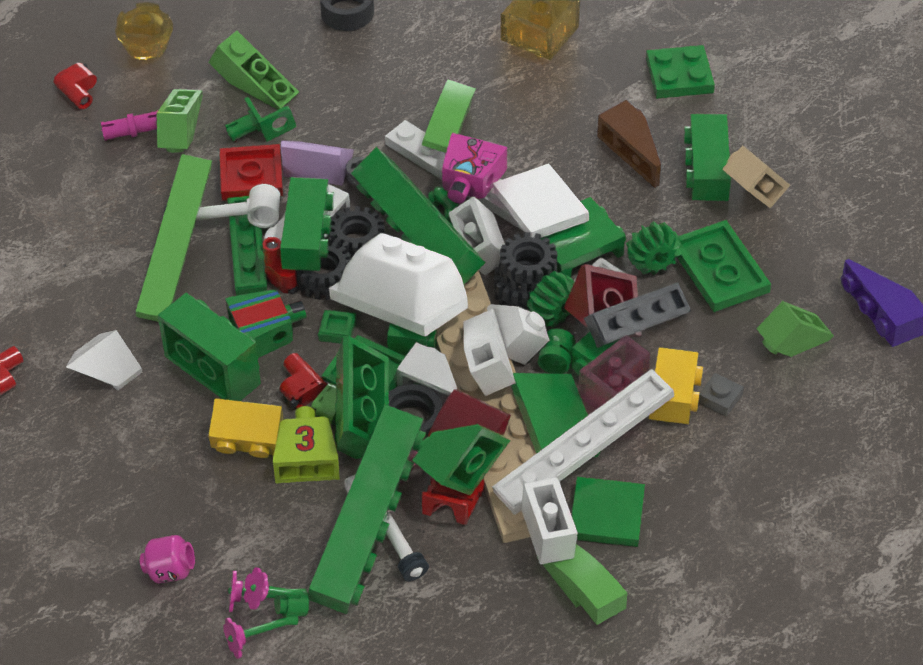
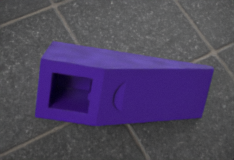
(889, 305)

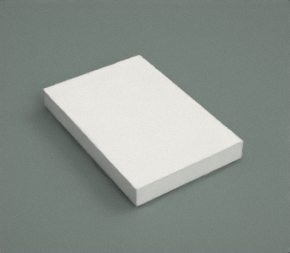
(541, 201)

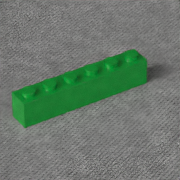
(413, 212)
(365, 510)

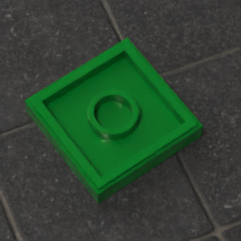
(608, 511)

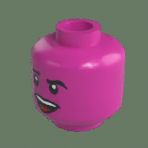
(167, 559)

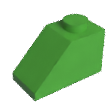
(792, 330)

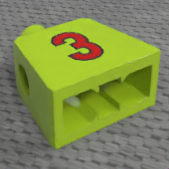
(305, 449)

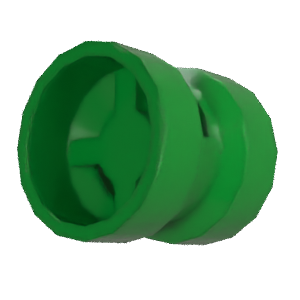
(559, 351)

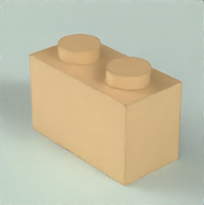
(755, 176)

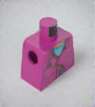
(472, 167)

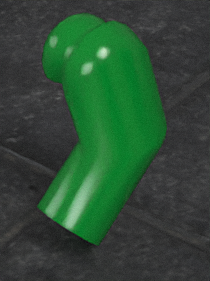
(440, 197)

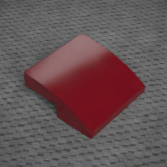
(467, 410)

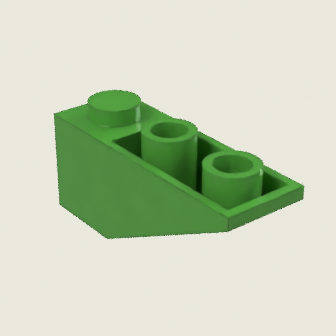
(251, 72)

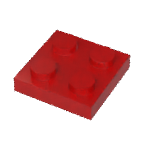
(249, 166)

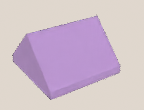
(315, 161)

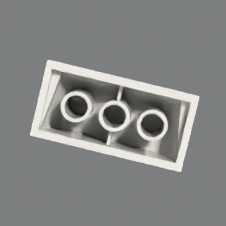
(402, 285)

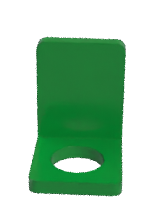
(253, 122)

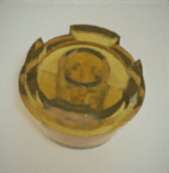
(144, 31)

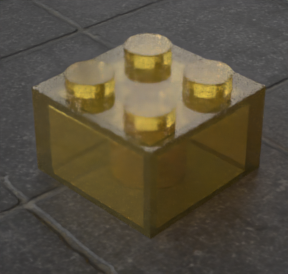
(540, 25)

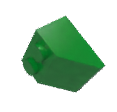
(460, 456)

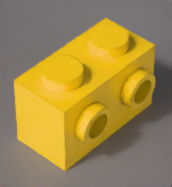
(681, 373)
(244, 427)

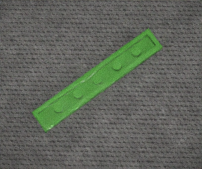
(174, 237)

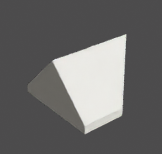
(107, 360)

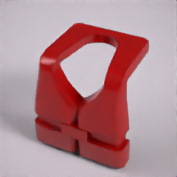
(461, 503)

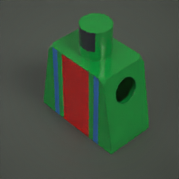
(265, 318)

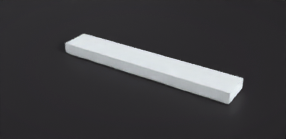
(587, 437)

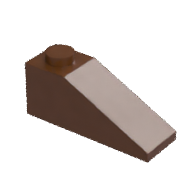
(629, 136)

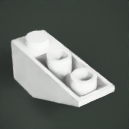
(487, 353)

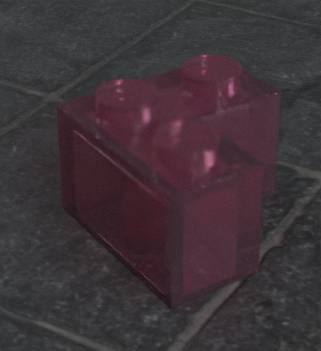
(613, 371)

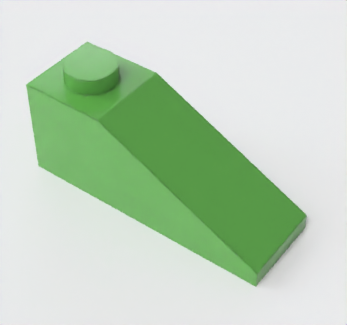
(178, 119)

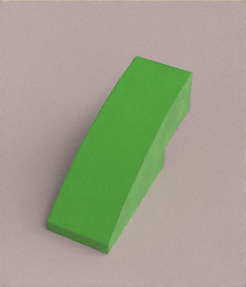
(448, 115)
(589, 585)

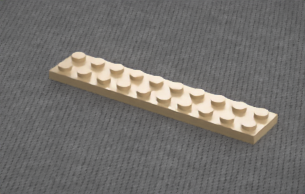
(520, 448)

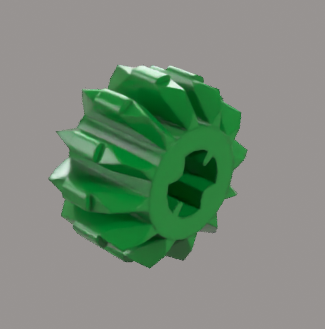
(653, 248)
(550, 298)

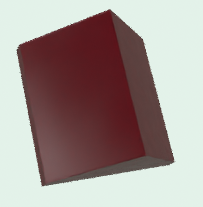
(599, 289)

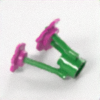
(288, 602)

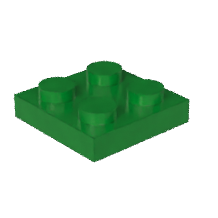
(680, 71)

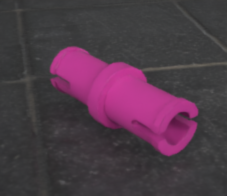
(129, 126)

